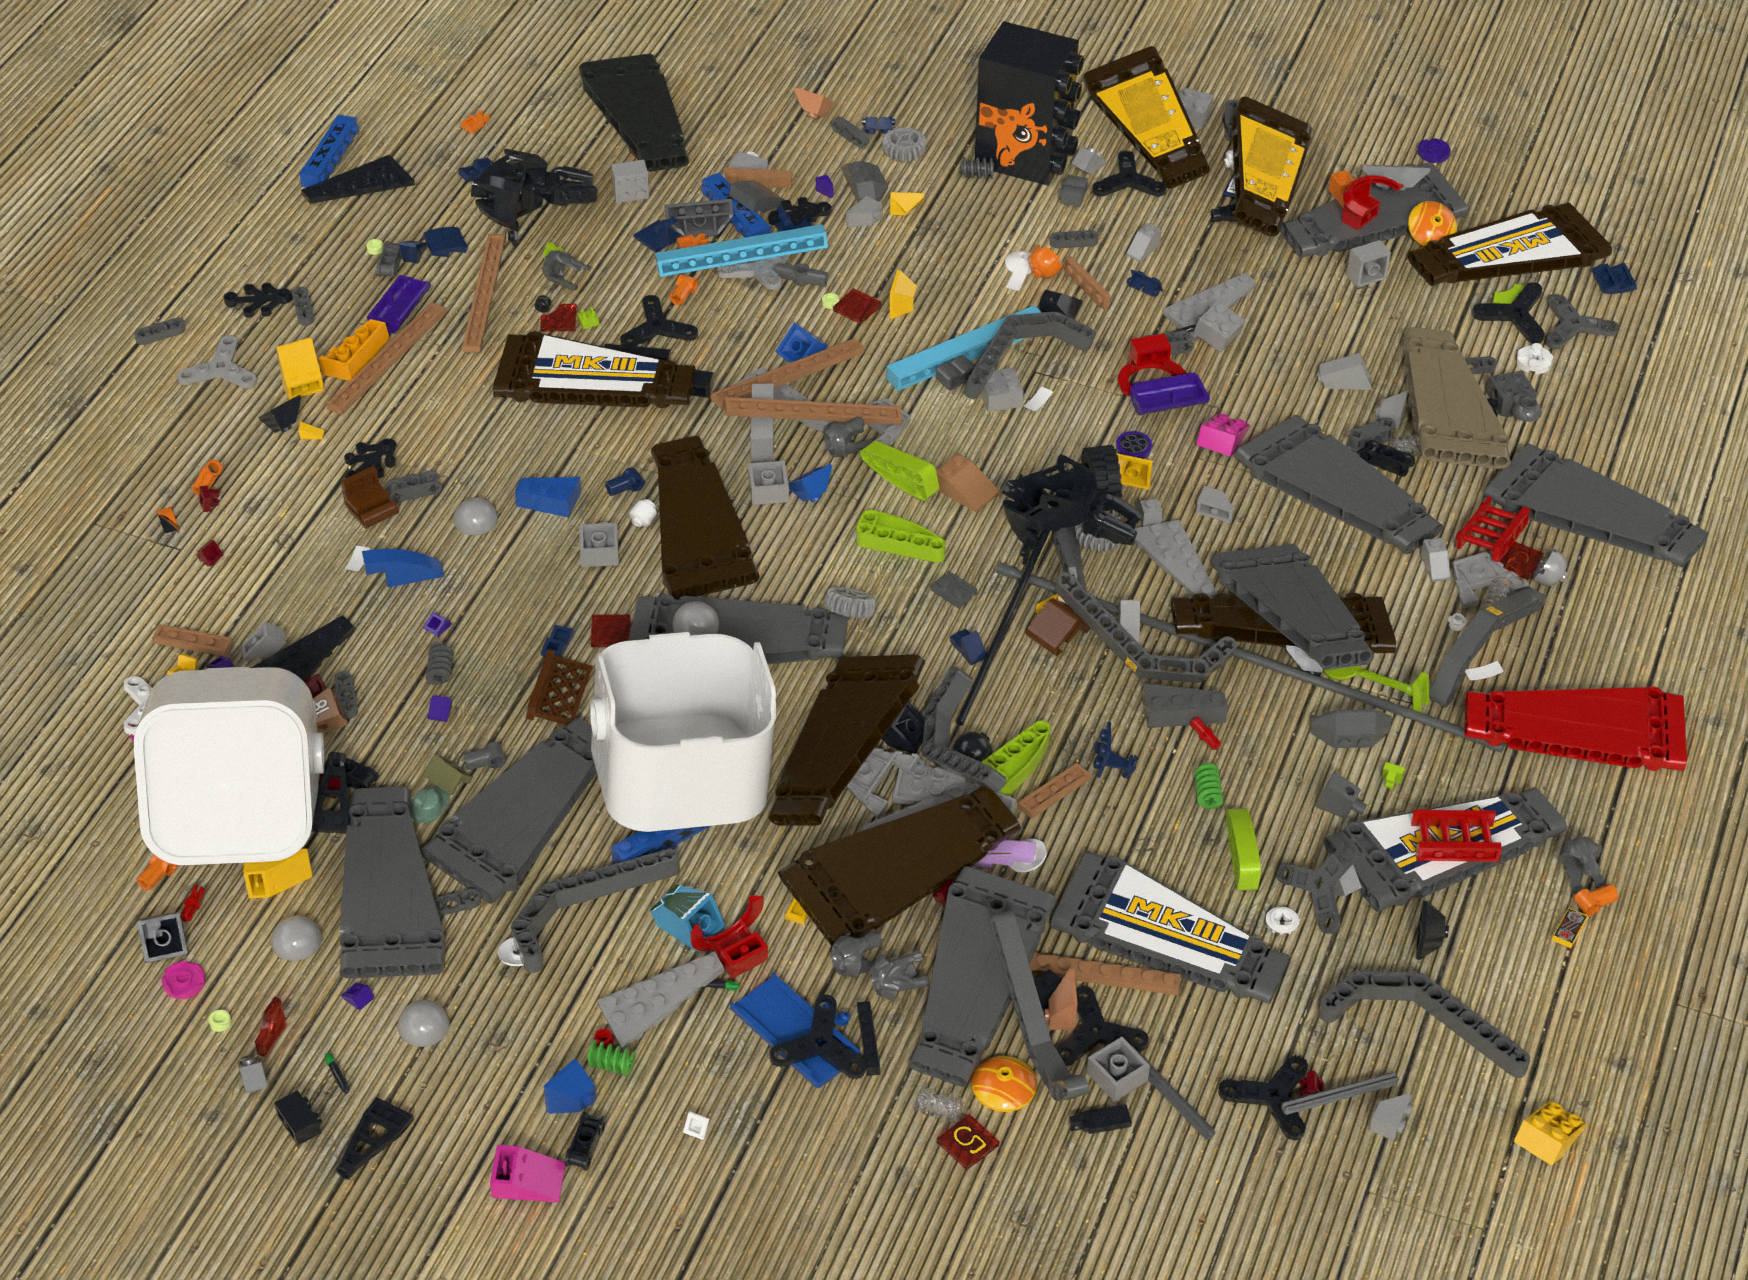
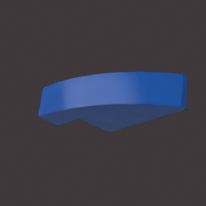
(401, 566)

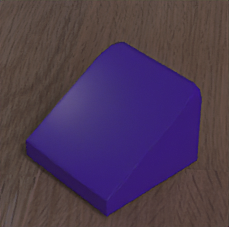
(824, 186)
(437, 624)
(221, 662)
(440, 708)
(358, 995)

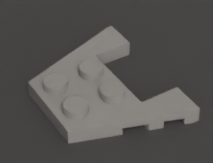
(889, 432)
(1478, 572)
(873, 772)

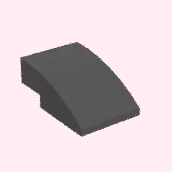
(755, 196)

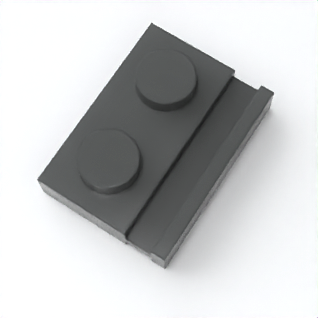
(953, 589)

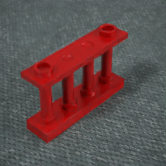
(1504, 539)
(1456, 851)

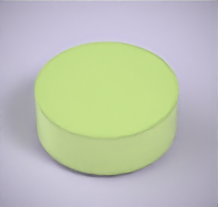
(375, 246)
(830, 300)
(219, 1020)

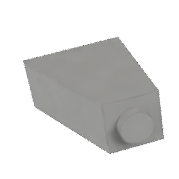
(1345, 373)
(1130, 617)

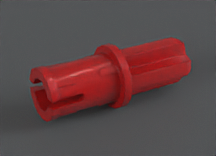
(1205, 733)
(192, 903)

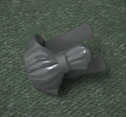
(555, 265)
(839, 437)
(1579, 857)
(848, 954)
(896, 975)

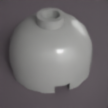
(1551, 569)

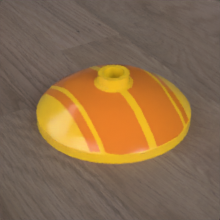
(1423, 224)
(1000, 1091)

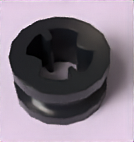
(542, 308)

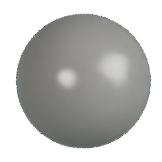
(475, 516)
(696, 618)
(296, 938)
(423, 1023)

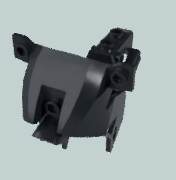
(529, 175)
(1074, 502)

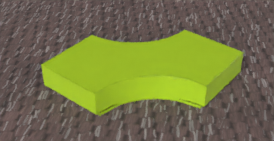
(1509, 296)

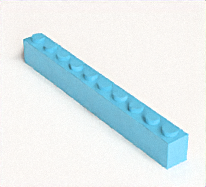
(741, 250)
(924, 364)

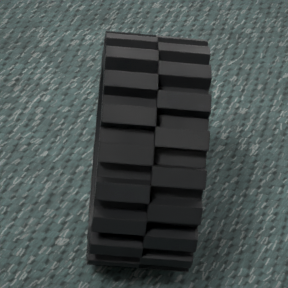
(1107, 470)

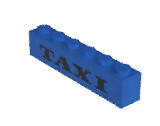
(329, 150)
(744, 220)
(645, 843)

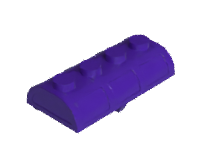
(399, 302)
(1168, 393)

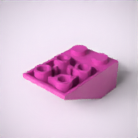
(1222, 434)
(526, 1175)

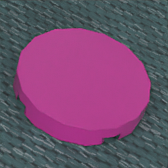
(183, 980)

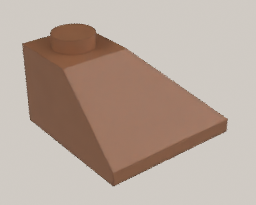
(813, 103)
(1063, 1004)

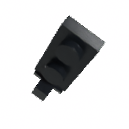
(1101, 1119)

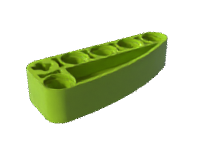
(902, 469)
(898, 536)
(1021, 755)
(1243, 849)

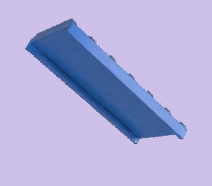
(781, 1016)

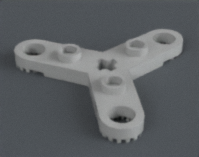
(762, 271)
(227, 369)

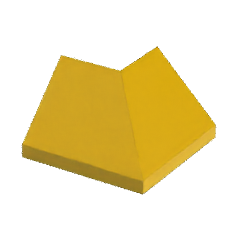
(904, 202)
(901, 295)
(1135, 471)

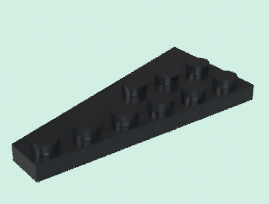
(369, 178)
(306, 654)

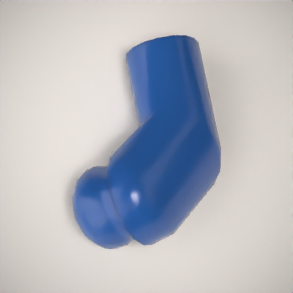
(840, 1018)

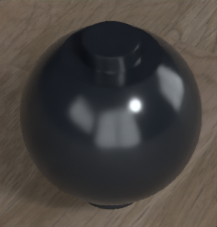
(973, 745)

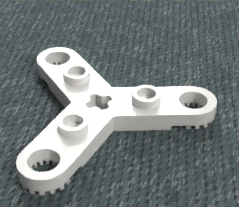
(140, 694)

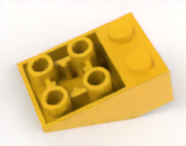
(299, 368)
(273, 877)
(1549, 1132)

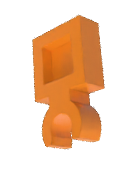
(475, 123)
(690, 241)

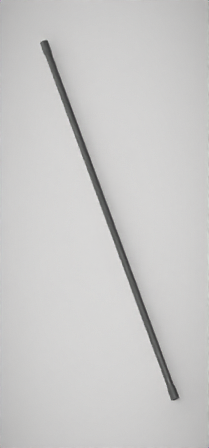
(1012, 572)

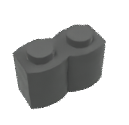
(1073, 190)
(955, 372)

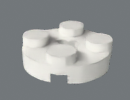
(1534, 359)

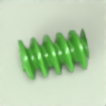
(1208, 786)
(611, 1059)

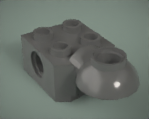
(1514, 396)

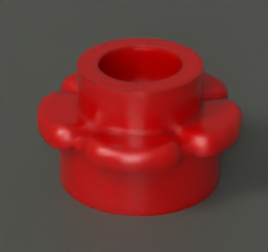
(604, 1034)

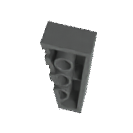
(1179, 706)

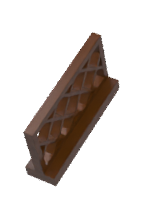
(542, 688)

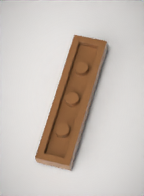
(768, 178)
(1087, 282)
(192, 640)
(1054, 790)

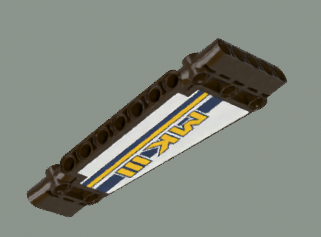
(1513, 246)
(587, 374)

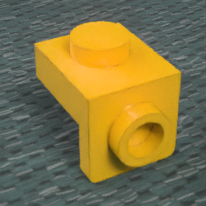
(185, 663)

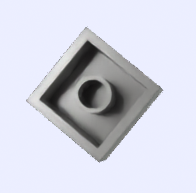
(1197, 105)
(630, 181)
(1368, 263)
(1219, 326)
(1002, 391)
(768, 482)
(599, 544)
(1118, 1069)

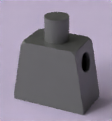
(1340, 797)

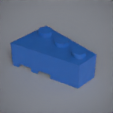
(549, 495)

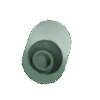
(429, 804)

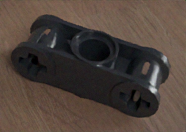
(1387, 458)
(357, 774)
(585, 1141)

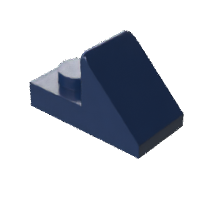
(411, 250)
(969, 646)

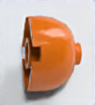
(1044, 262)

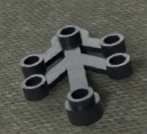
(798, 212)
(279, 296)
(385, 447)

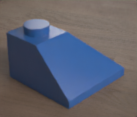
(799, 344)
(811, 483)
(569, 1090)

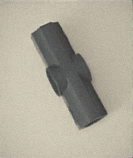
(802, 274)

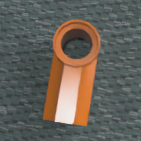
(684, 286)
(206, 477)
(155, 872)
(1593, 900)

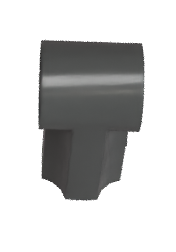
(490, 756)

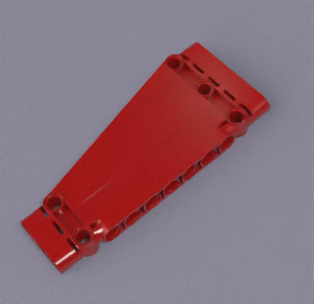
(1585, 724)

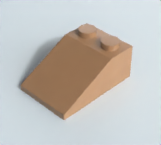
(966, 483)

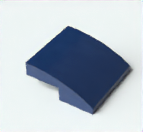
(445, 240)
(1614, 279)

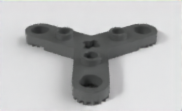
(1573, 323)
(1329, 873)

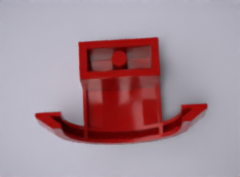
(1359, 205)
(1146, 353)
(736, 946)

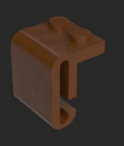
(367, 498)
(1055, 625)

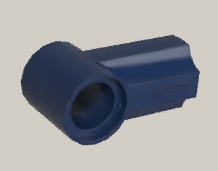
(629, 480)

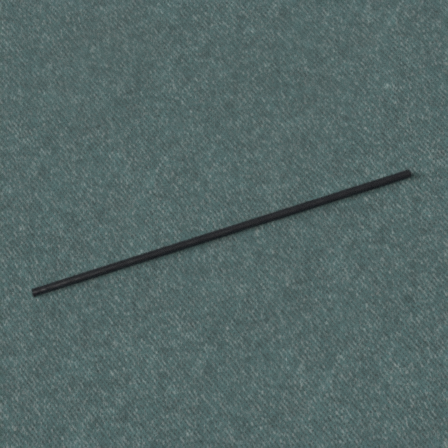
(1002, 628)

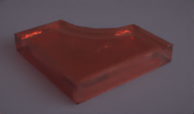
(561, 319)
(272, 1026)

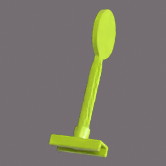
(1418, 690)

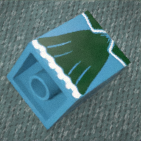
(684, 909)

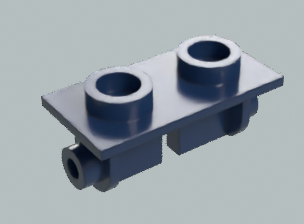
(872, 125)
(1152, 286)

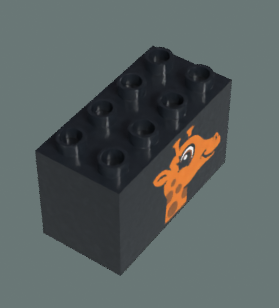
(1028, 102)

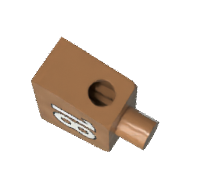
(329, 712)

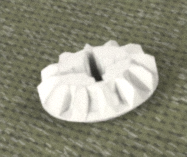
(1289, 916)

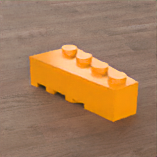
(355, 351)

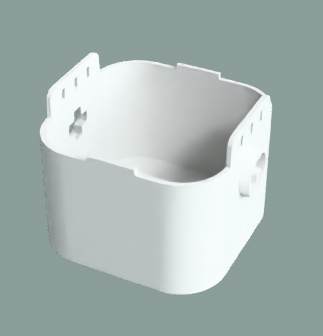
(683, 730)
(227, 766)

